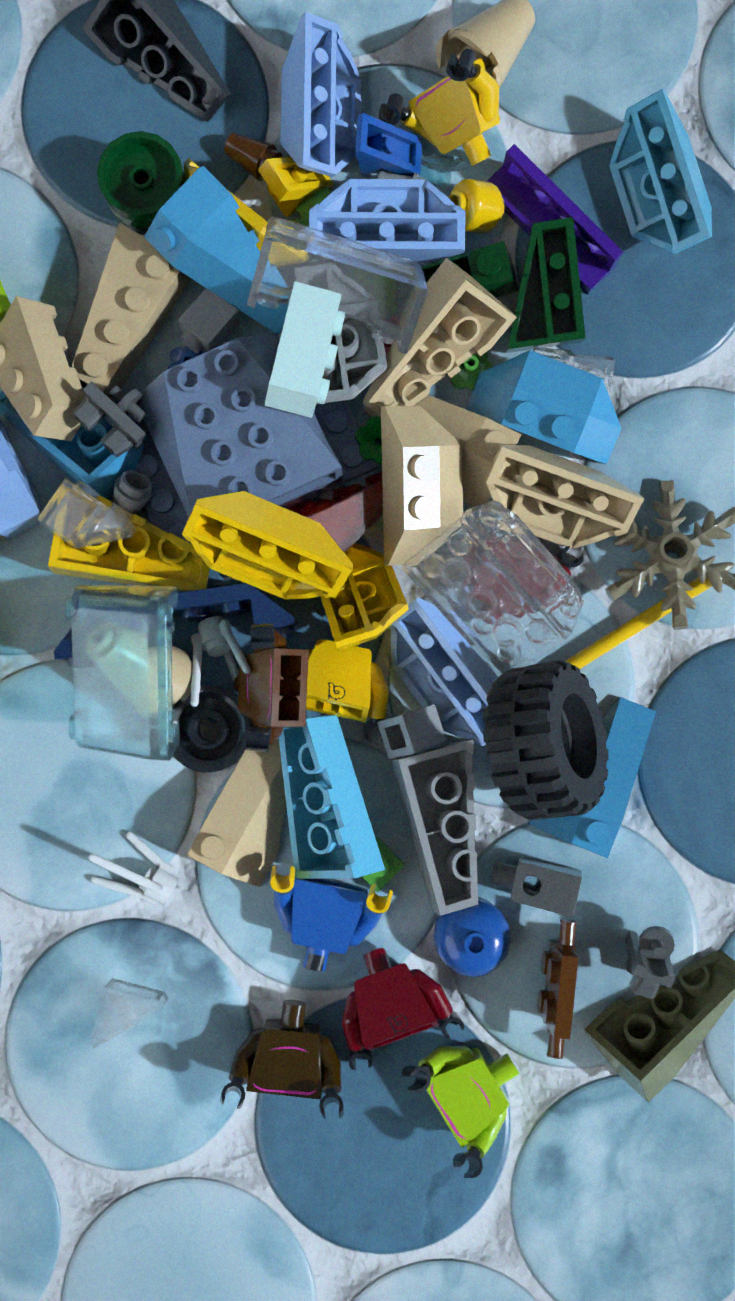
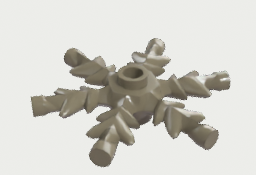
(683, 546)

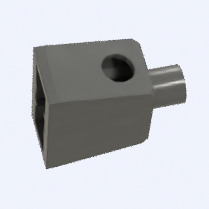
(557, 890)

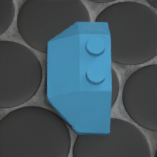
(549, 404)

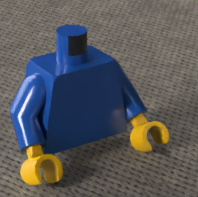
(325, 914)

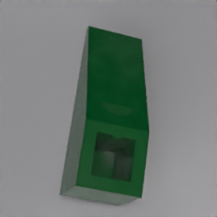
(487, 265)

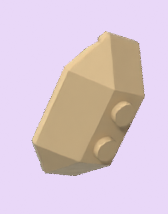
(418, 480)
(560, 497)

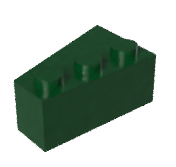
(549, 290)

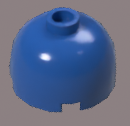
(473, 939)

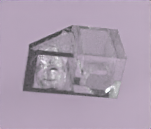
(82, 519)

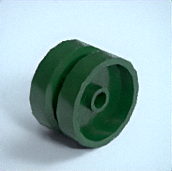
(139, 177)

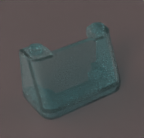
(123, 669)

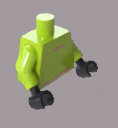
(467, 1097)

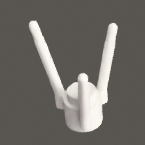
(218, 640)
(154, 887)

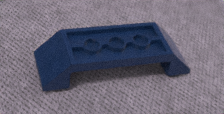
(199, 603)

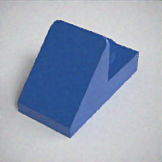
(386, 147)

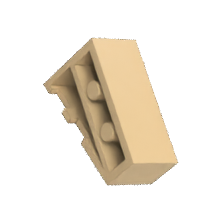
(37, 371)

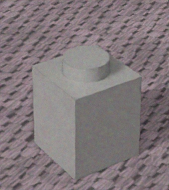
(208, 322)
(411, 731)

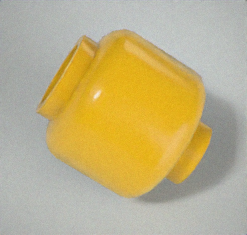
(481, 204)

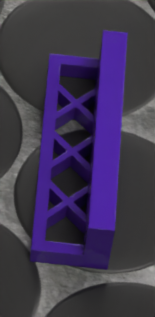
(535, 198)

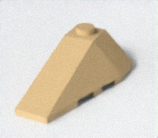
(480, 443)

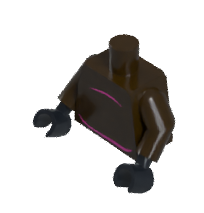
(287, 1060)

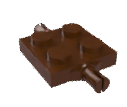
(557, 999)

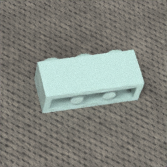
(305, 350)

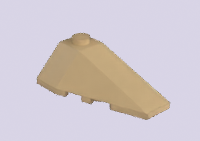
(452, 327)
(246, 820)

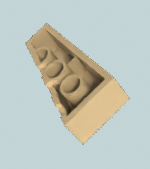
(127, 310)

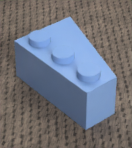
(18, 497)

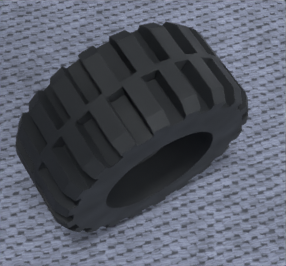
(546, 741)

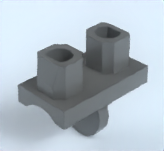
(98, 406)
(650, 960)

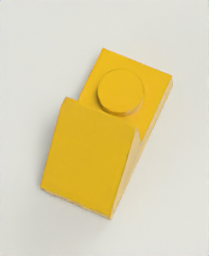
(290, 184)

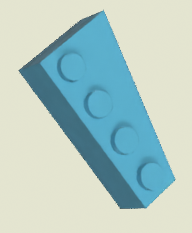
(325, 804)

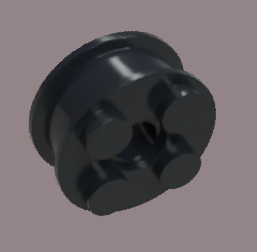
(230, 744)

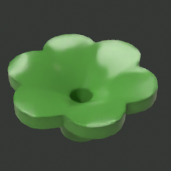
(468, 375)

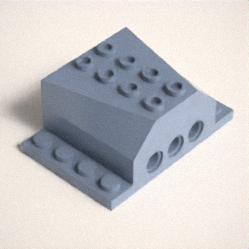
(220, 439)

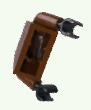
(274, 689)

